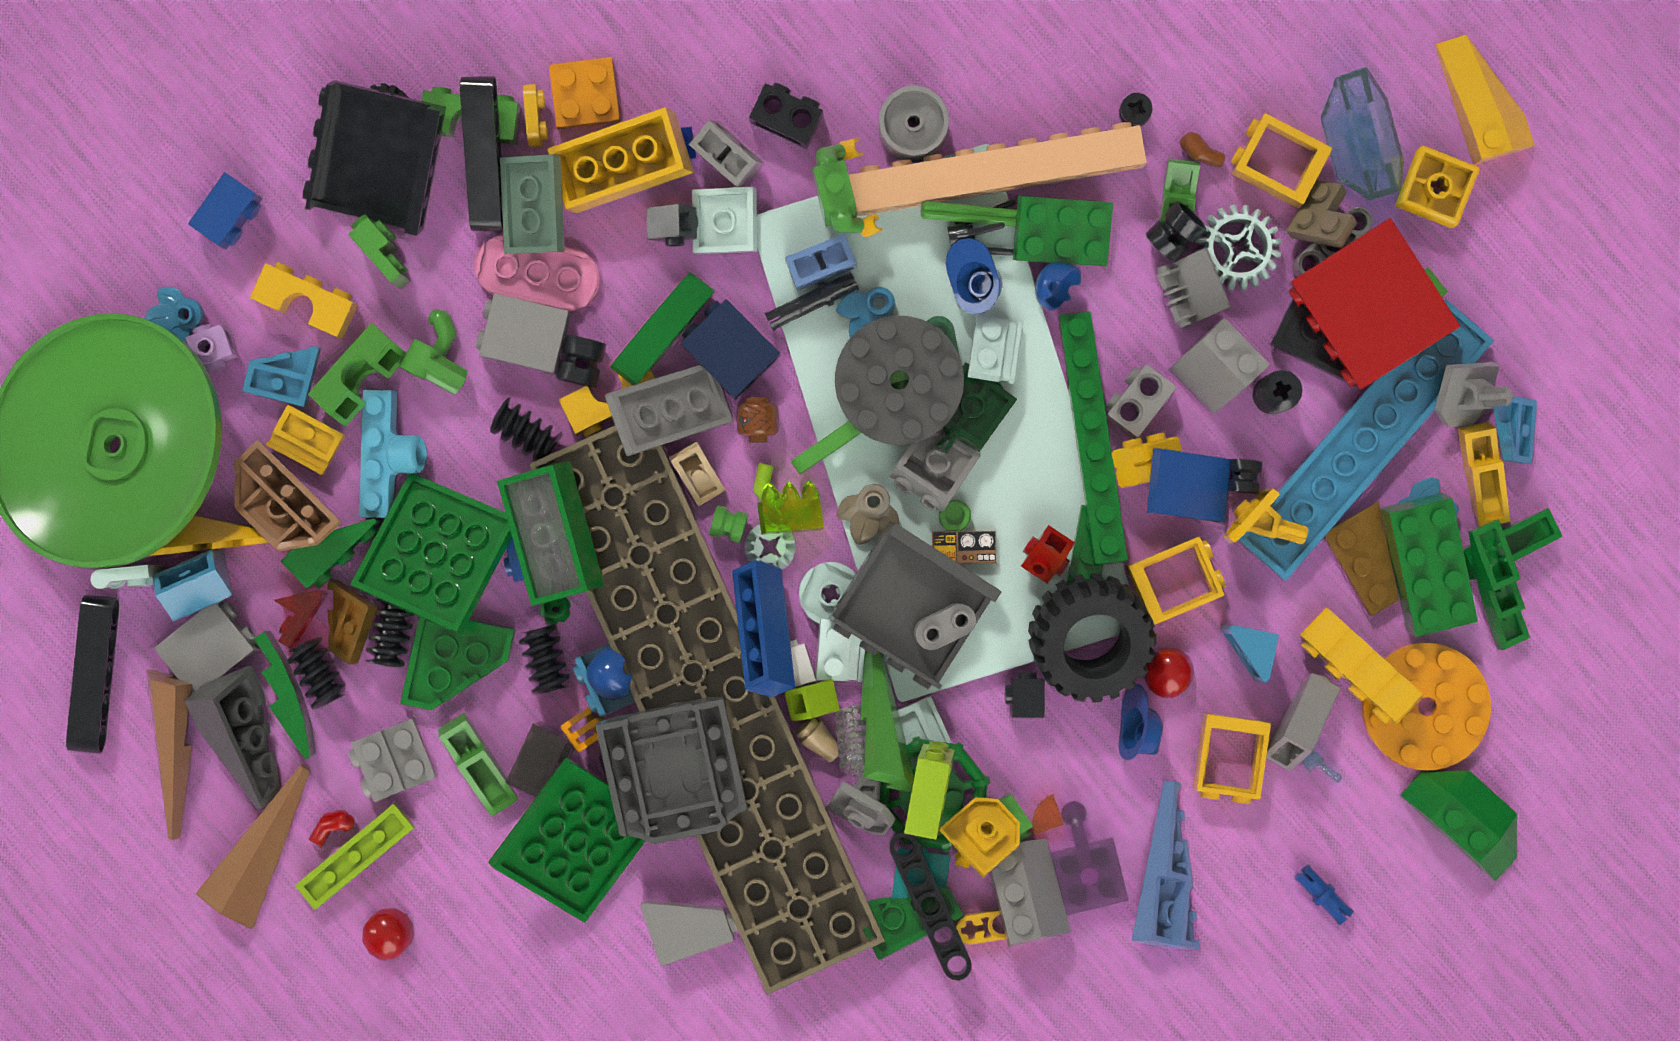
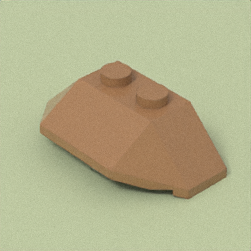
(278, 502)

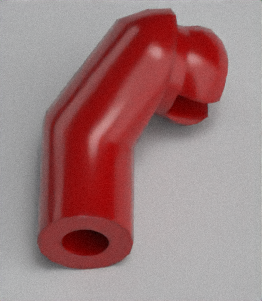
(331, 822)

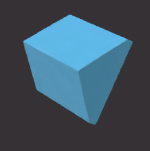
(1254, 649)

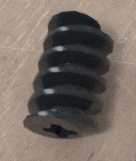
(1290, 390)
(524, 431)
(390, 636)
(544, 660)
(316, 673)

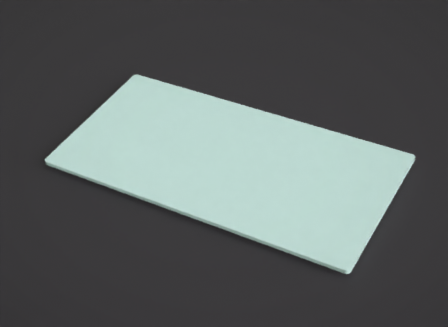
(1024, 470)

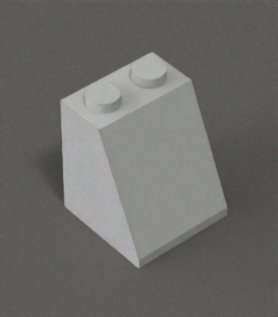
(1219, 366)

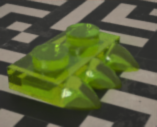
(791, 512)

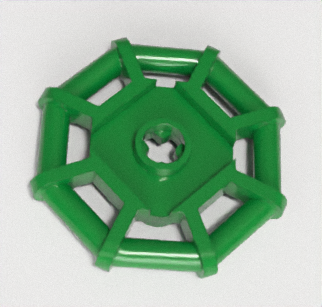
(954, 796)

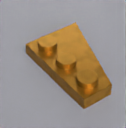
(1365, 558)

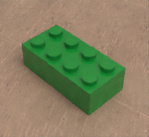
(1429, 564)

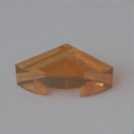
(1046, 815)

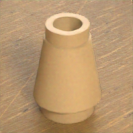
(817, 738)

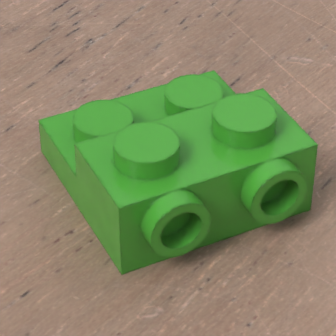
(377, 243)

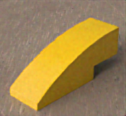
(1484, 473)

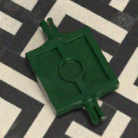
(978, 413)

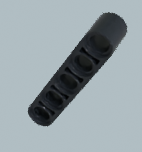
(482, 152)
(92, 674)
(934, 920)

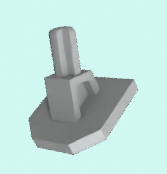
(1469, 392)
(862, 806)

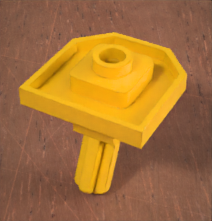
(1263, 520)
(982, 834)

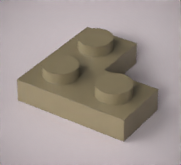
(1318, 217)

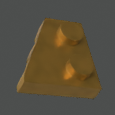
(348, 622)

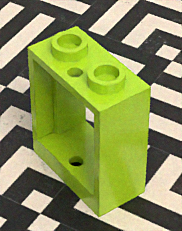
(929, 790)

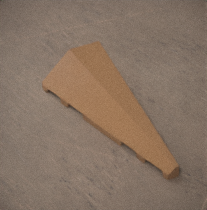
(173, 754)
(243, 876)

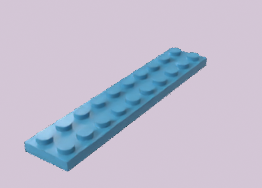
(1363, 445)

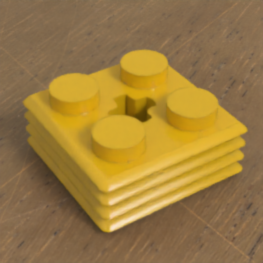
(1455, 177)

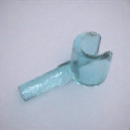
(1314, 760)

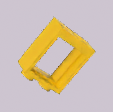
(1310, 174)
(1145, 592)
(1238, 794)

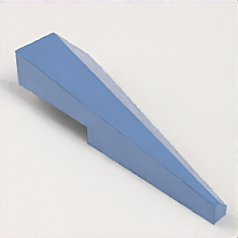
(1164, 903)

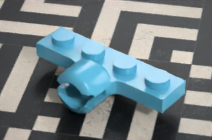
(384, 453)

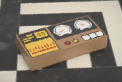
(966, 545)

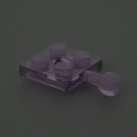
(1073, 860)

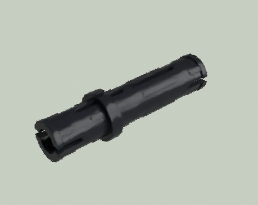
(811, 301)

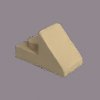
(697, 473)

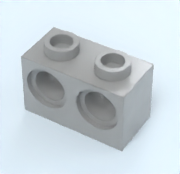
(726, 153)
(1145, 405)

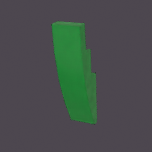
(662, 329)
(1497, 584)
(290, 707)

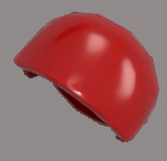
(1169, 673)
(387, 933)

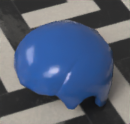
(1054, 284)
(607, 675)

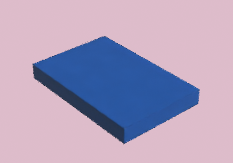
(1188, 485)

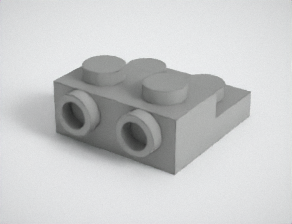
(933, 473)
(392, 760)

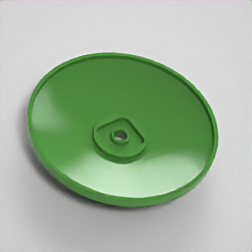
(56, 431)

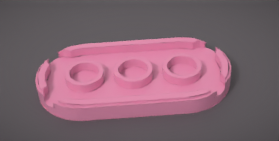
(550, 278)

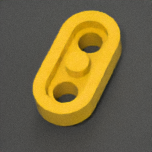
(535, 128)

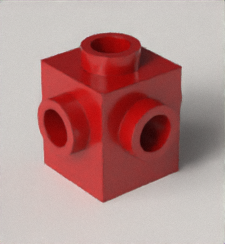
(1044, 560)

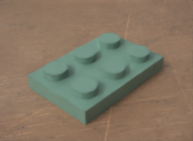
(532, 204)

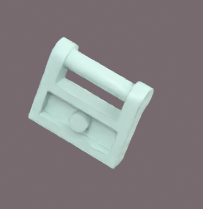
(117, 577)

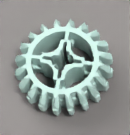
(1250, 253)

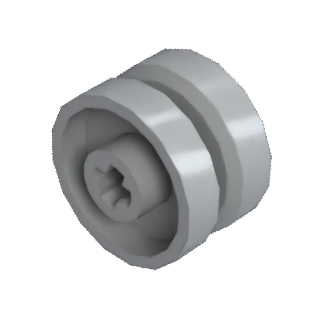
(921, 106)

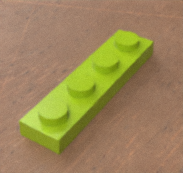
(355, 856)

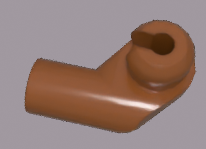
(1200, 151)

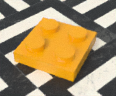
(584, 93)

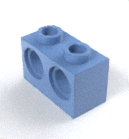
(821, 262)

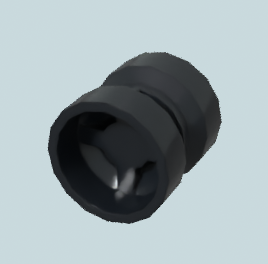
(1245, 476)

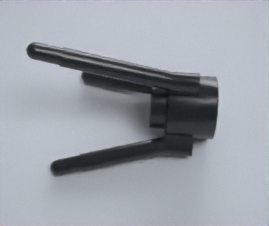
(963, 231)

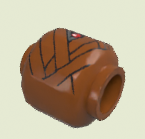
(757, 419)

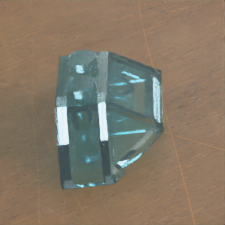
(1363, 136)

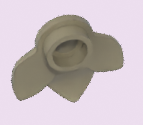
(864, 517)

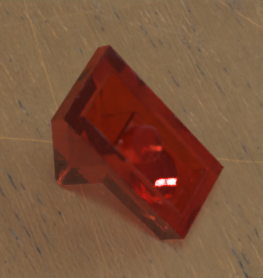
(305, 608)

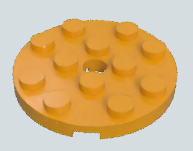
(1456, 721)

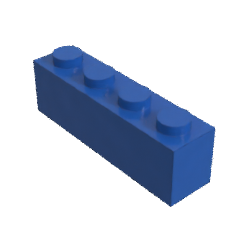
(763, 629)

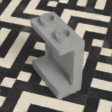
(523, 333)
(207, 645)

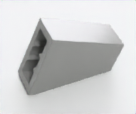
(1302, 722)
(686, 928)

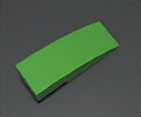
(477, 764)

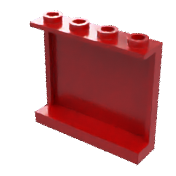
(1373, 305)

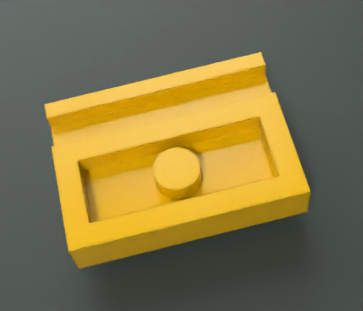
(305, 440)

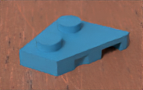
(283, 376)
(1516, 429)

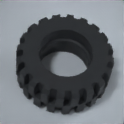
(1106, 673)

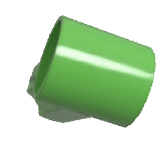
(427, 364)

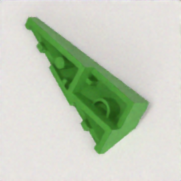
(885, 743)

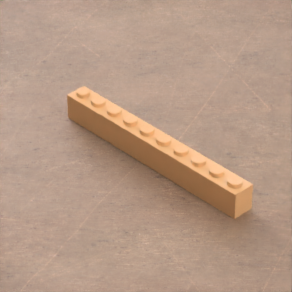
(998, 169)

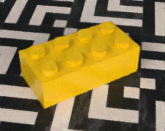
(622, 160)

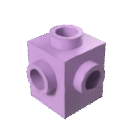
(221, 348)

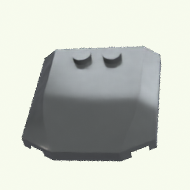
(672, 770)

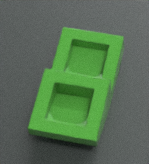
(1179, 184)

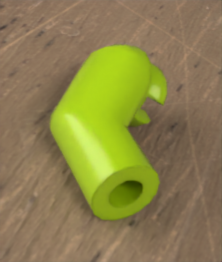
(762, 477)

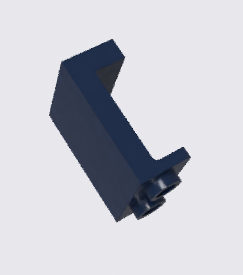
(729, 348)

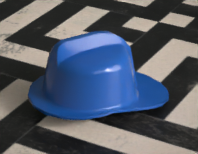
(973, 276)
(1140, 725)

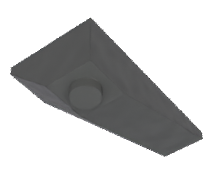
(234, 726)

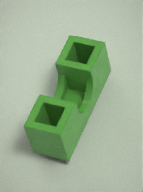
(508, 113)
(339, 388)

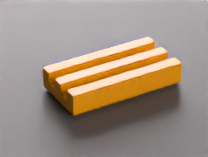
(573, 736)

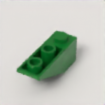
(313, 563)

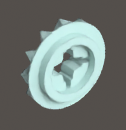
(785, 548)

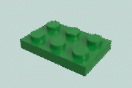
(1062, 230)

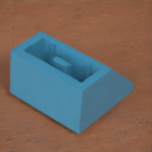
(193, 584)

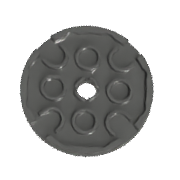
(892, 413)

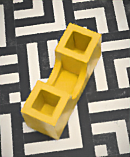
(278, 288)
(586, 412)

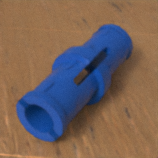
(1324, 894)

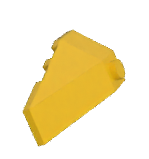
(1485, 109)
(211, 533)

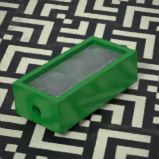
(550, 533)

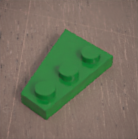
(902, 923)

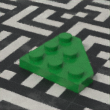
(450, 662)

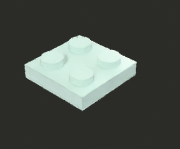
(725, 220)

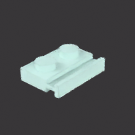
(995, 349)
(838, 656)
(923, 721)

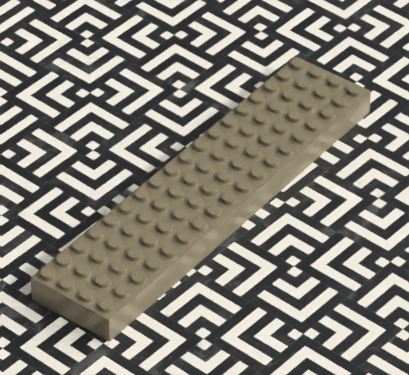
(681, 643)

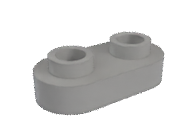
(945, 625)

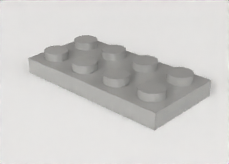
(668, 409)

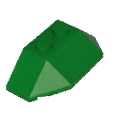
(1467, 816)

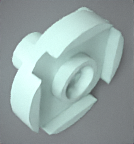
(815, 580)

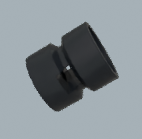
(1185, 225)
(584, 350)

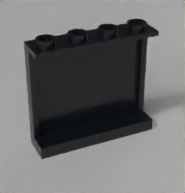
(374, 155)

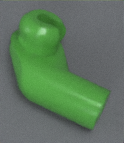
(445, 330)

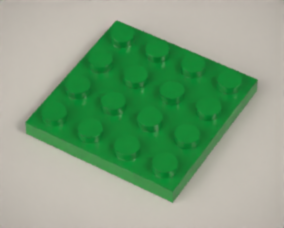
(434, 553)
(568, 843)

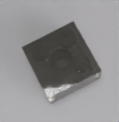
(539, 758)

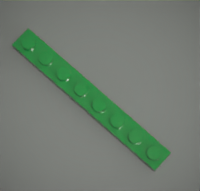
(1092, 439)

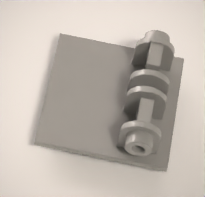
(1193, 288)

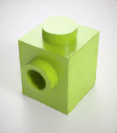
(818, 698)

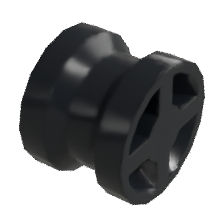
(1133, 114)

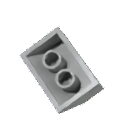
(1029, 894)

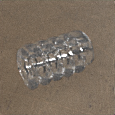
(851, 740)

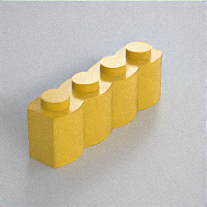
(1360, 666)

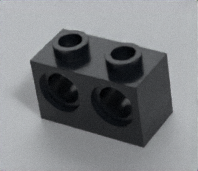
(782, 122)

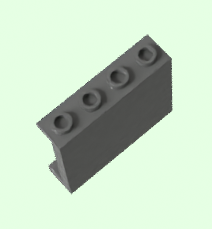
(898, 588)

